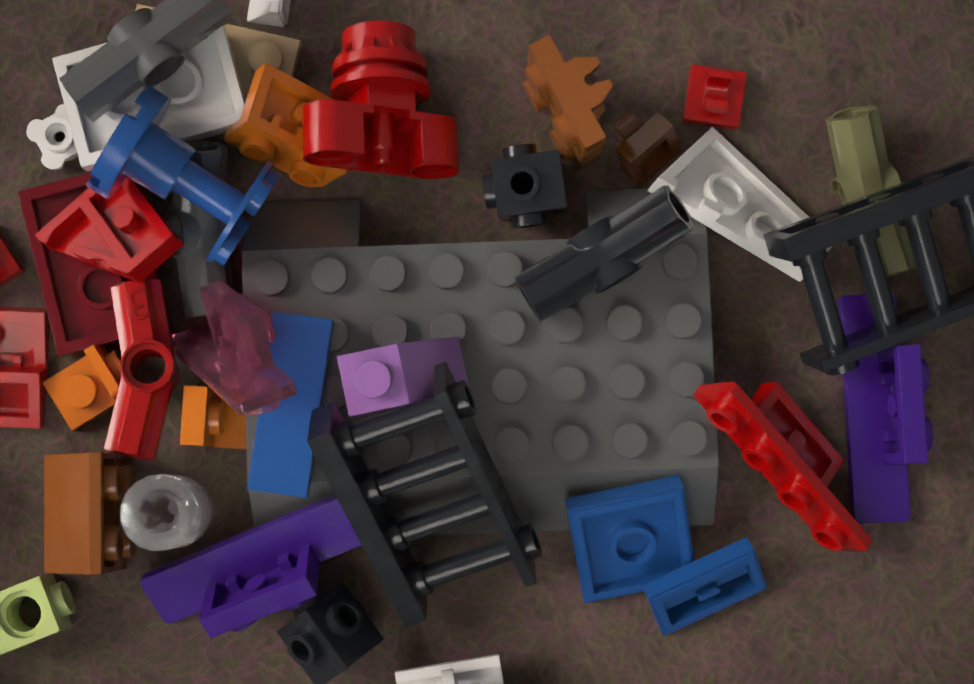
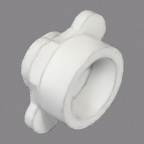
(44, 132)

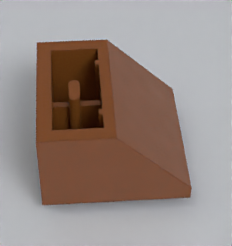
(84, 513)

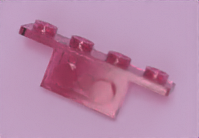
(235, 352)

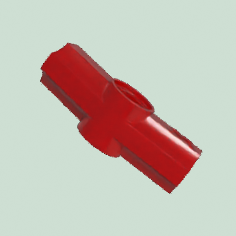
(142, 333)

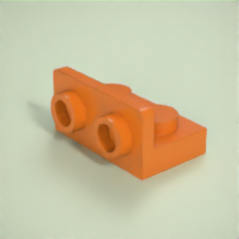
(274, 128)

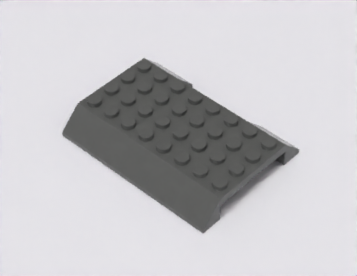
(560, 403)

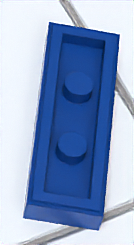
(280, 452)

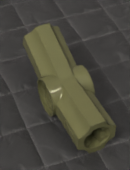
(864, 169)

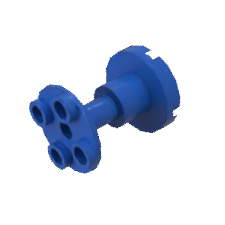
(165, 165)

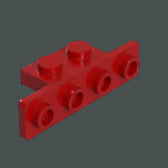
(789, 454)

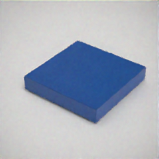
(629, 536)

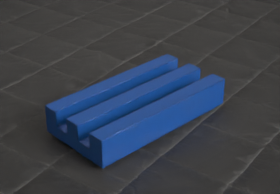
(705, 586)

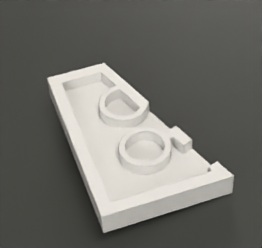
(731, 196)

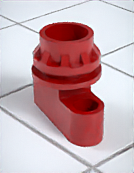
(374, 111)

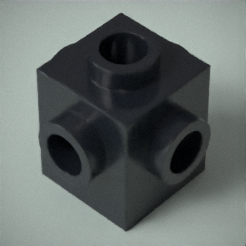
(547, 193)
(329, 634)

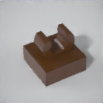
(645, 146)

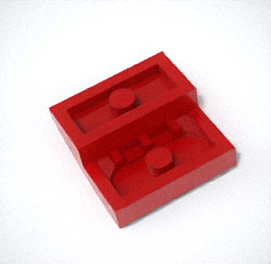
(21, 384)

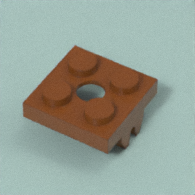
(569, 100)

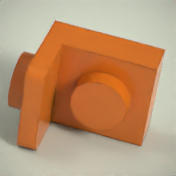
(86, 386)
(210, 420)

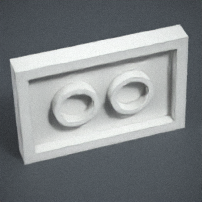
(202, 94)

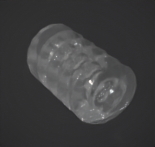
(147, 521)

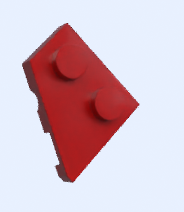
(114, 233)

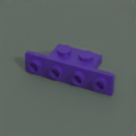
(883, 421)
(253, 571)

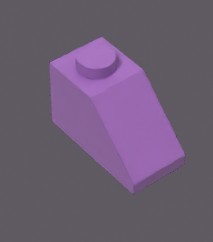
(396, 374)

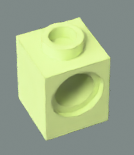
(55, 605)

